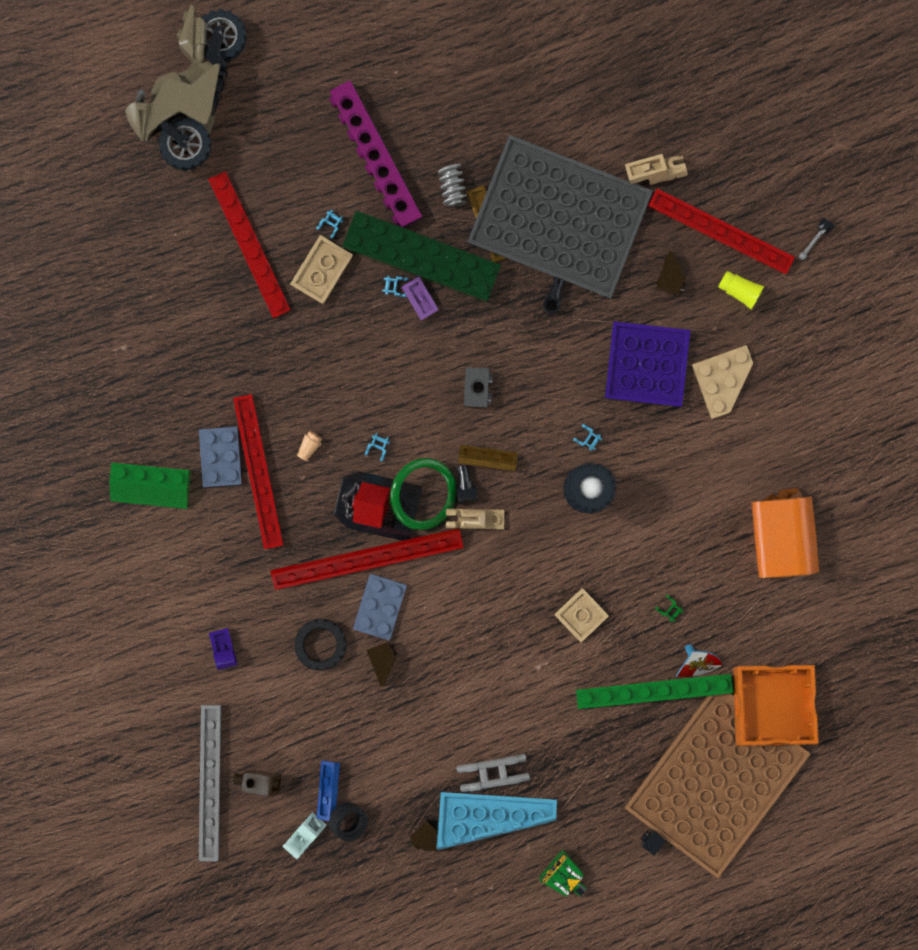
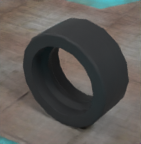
(340, 813)

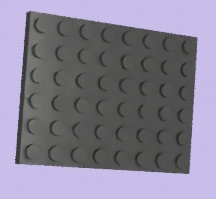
(559, 216)

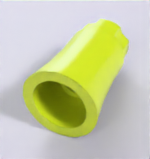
(741, 289)

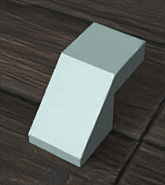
(304, 835)

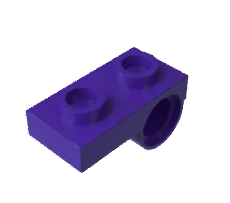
(223, 649)

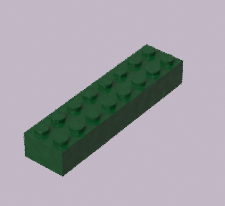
(421, 256)

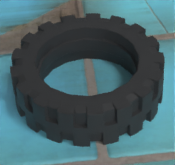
(300, 641)

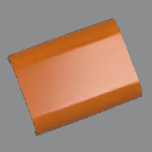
(785, 537)

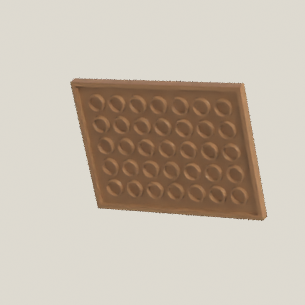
(711, 792)

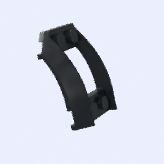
(350, 486)

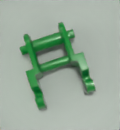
(673, 605)

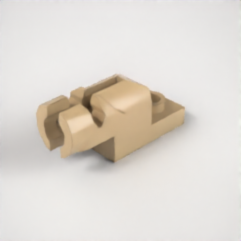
(656, 169)
(476, 519)

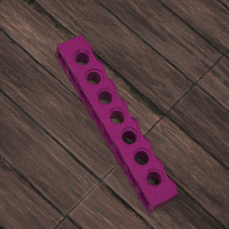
(347, 93)

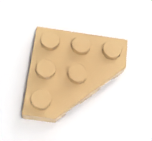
(722, 379)

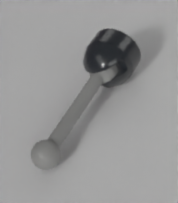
(824, 227)

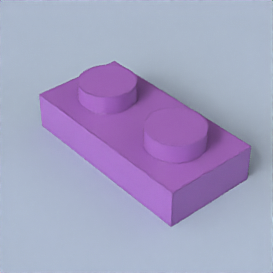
(419, 298)

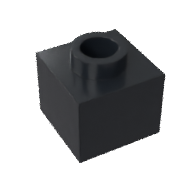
(652, 841)

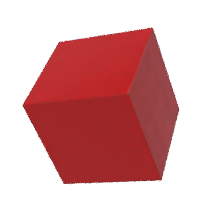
(371, 505)

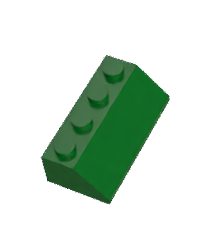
(149, 485)

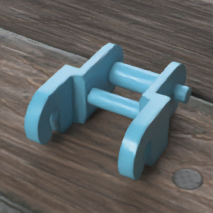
(330, 214)
(388, 279)
(597, 438)
(385, 441)

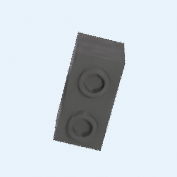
(473, 376)

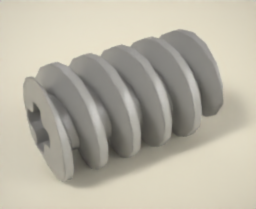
(451, 185)

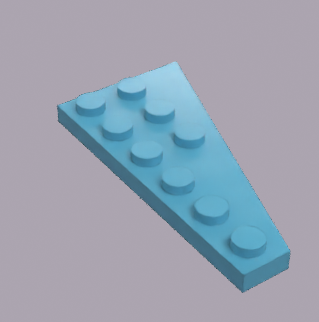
(477, 817)

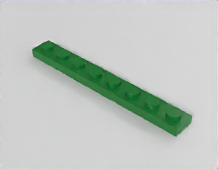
(654, 691)

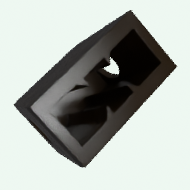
(265, 782)

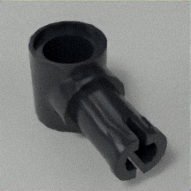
(554, 296)
(466, 490)

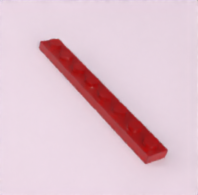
(721, 231)
(249, 244)
(258, 471)

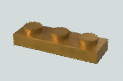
(487, 457)

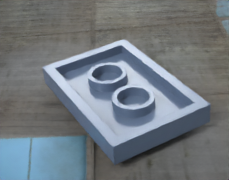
(220, 457)
(379, 607)

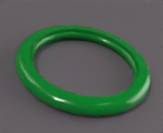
(396, 486)

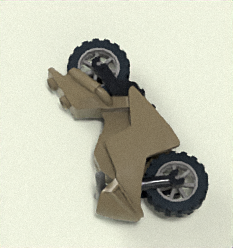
(190, 97)

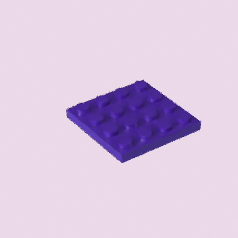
(647, 364)

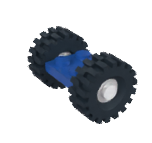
(589, 488)

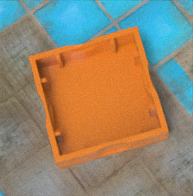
(775, 705)

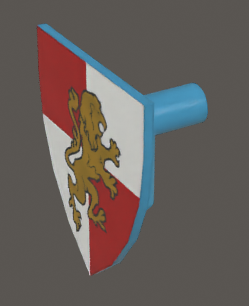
(698, 663)

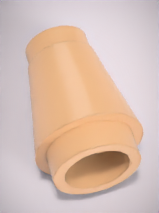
(309, 445)

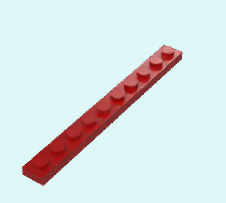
(366, 559)

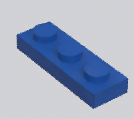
(327, 789)

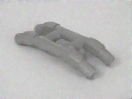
(483, 766)

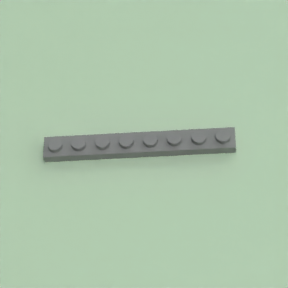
(209, 782)

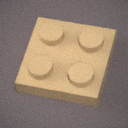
(581, 615)

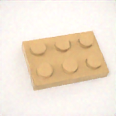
(321, 269)

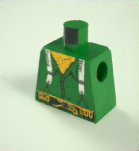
(563, 875)

